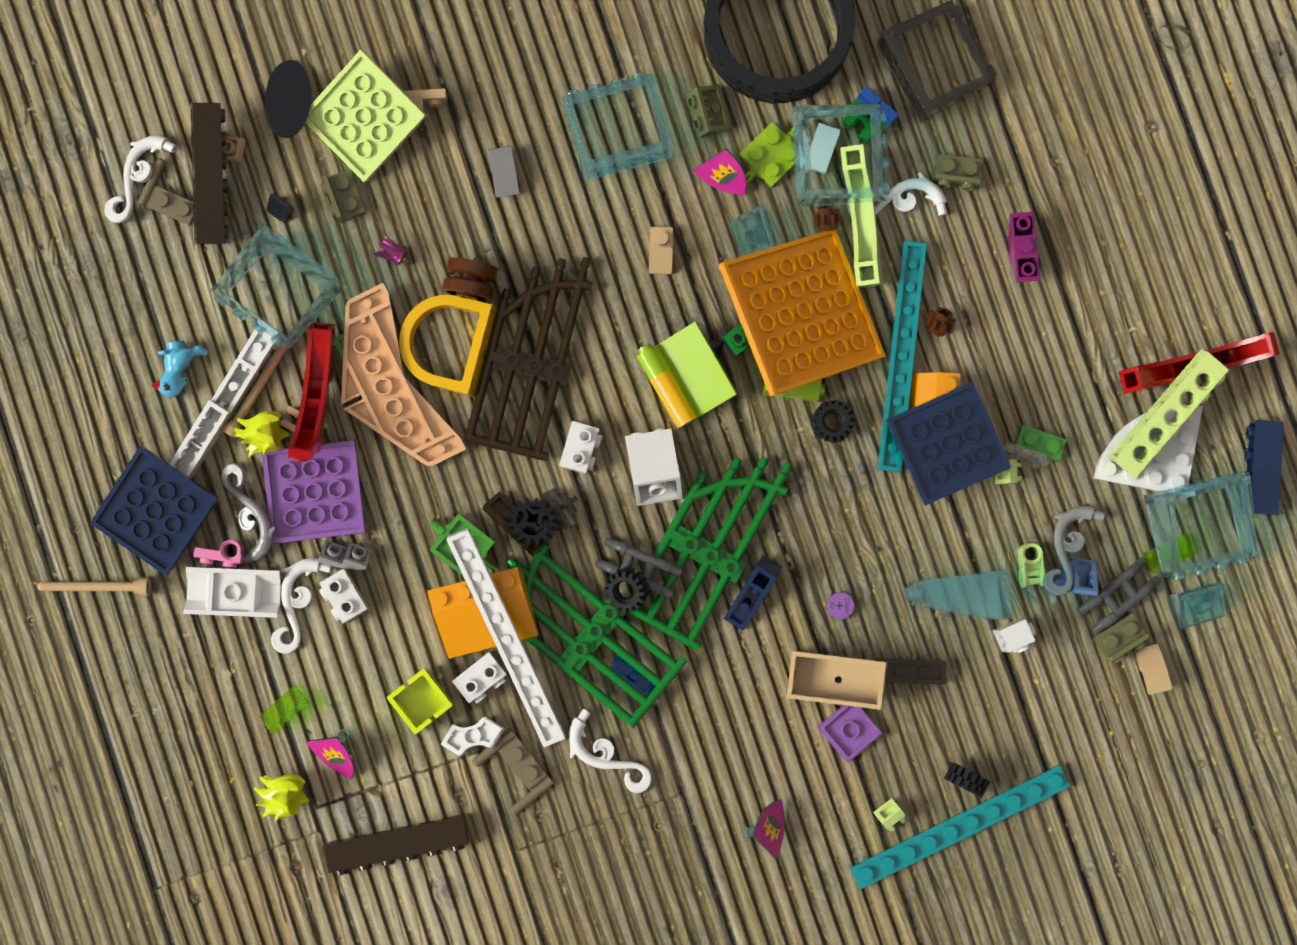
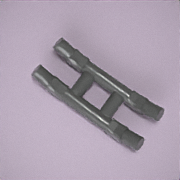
(651, 561)
(1105, 595)

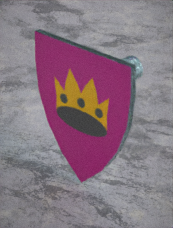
(723, 173)
(334, 753)
(769, 828)

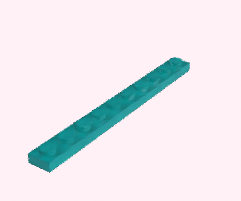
(902, 349)
(959, 826)

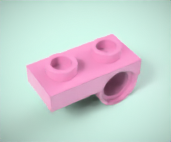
(208, 556)

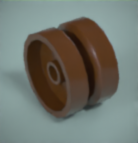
(469, 279)

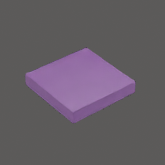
(849, 731)

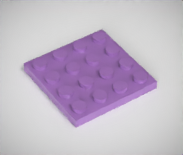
(315, 495)

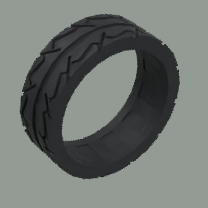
(782, 89)

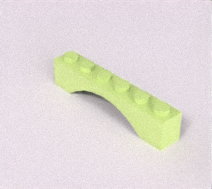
(865, 234)

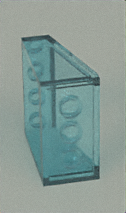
(625, 159)
(818, 197)
(257, 246)
(1164, 527)
(969, 595)

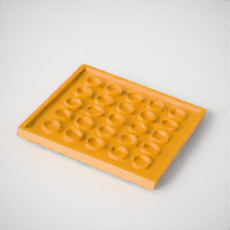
(802, 311)

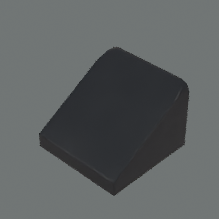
(279, 208)

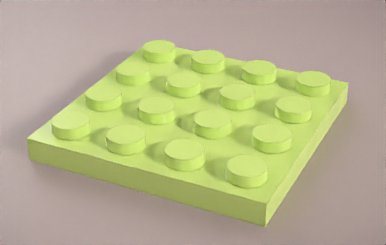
(364, 116)

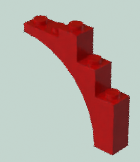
(1230, 355)
(314, 404)

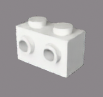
(580, 447)
(343, 596)
(1015, 636)
(479, 678)

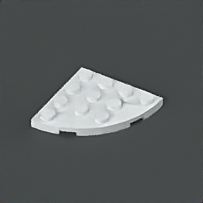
(1164, 472)

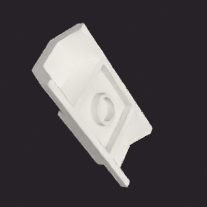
(233, 592)

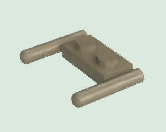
(165, 201)
(522, 764)

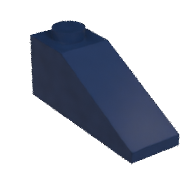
(753, 592)

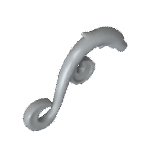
(252, 508)
(1062, 547)

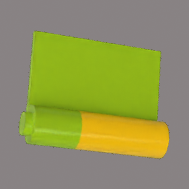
(686, 375)

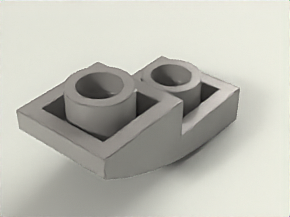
(503, 171)
(350, 557)

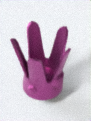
(396, 252)

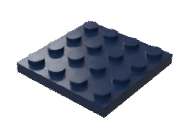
(948, 443)
(154, 510)

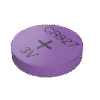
(840, 605)

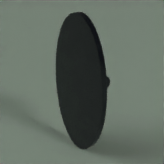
(288, 98)

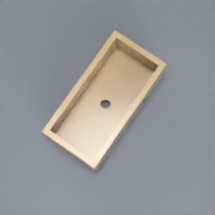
(814, 677)

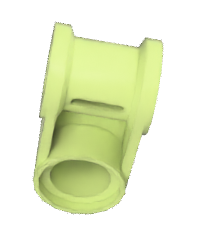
(1031, 567)

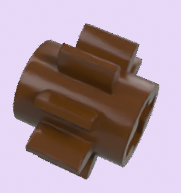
(826, 217)
(940, 321)

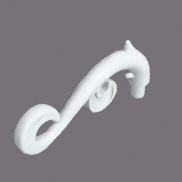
(141, 176)
(922, 183)
(292, 573)
(577, 748)

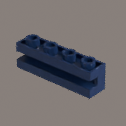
(1264, 464)

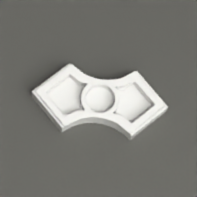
(463, 738)

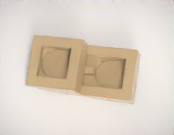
(1153, 668)

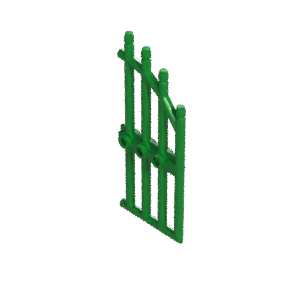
(708, 554)
(591, 637)

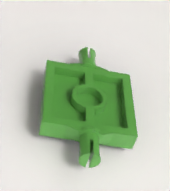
(442, 549)

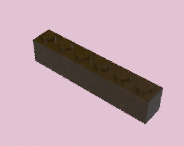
(208, 173)
(396, 843)

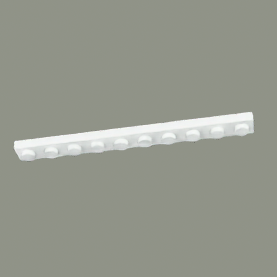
(506, 637)

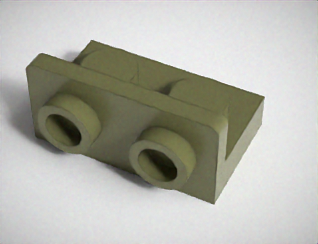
(708, 110)
(957, 171)
(343, 196)
(1121, 638)

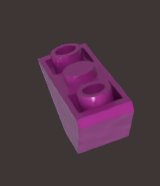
(1023, 247)

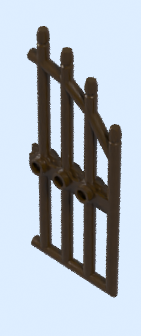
(534, 366)

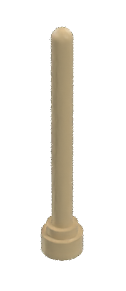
(229, 427)
(141, 586)

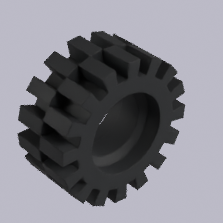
(833, 435)
(617, 598)
(967, 779)

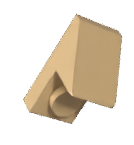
(433, 97)
(661, 250)

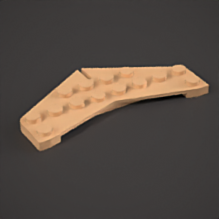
(376, 373)

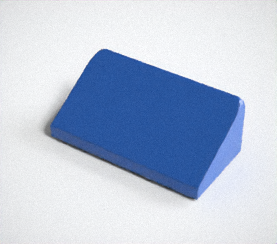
(632, 676)

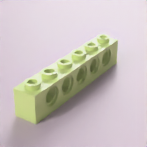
(1156, 416)

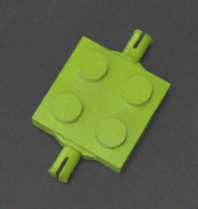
(769, 155)

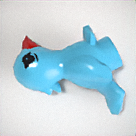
(176, 360)

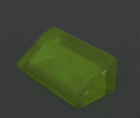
(1185, 551)
(284, 709)

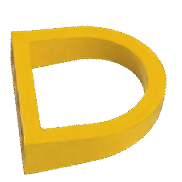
(478, 349)

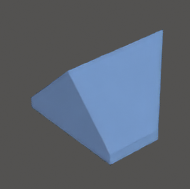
(1084, 577)

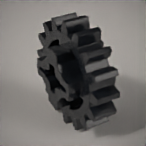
(533, 513)

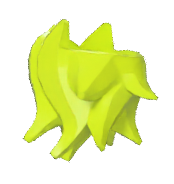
(262, 432)
(282, 795)

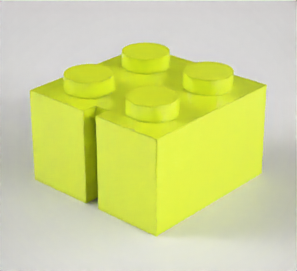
(420, 701)

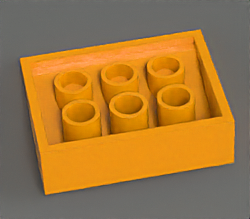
(462, 622)

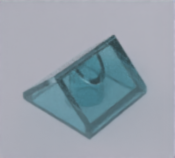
(753, 231)
(1199, 604)

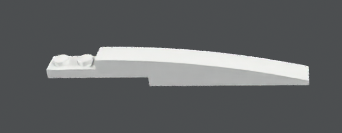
(223, 404)

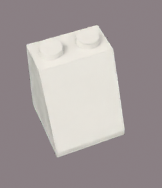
(654, 466)

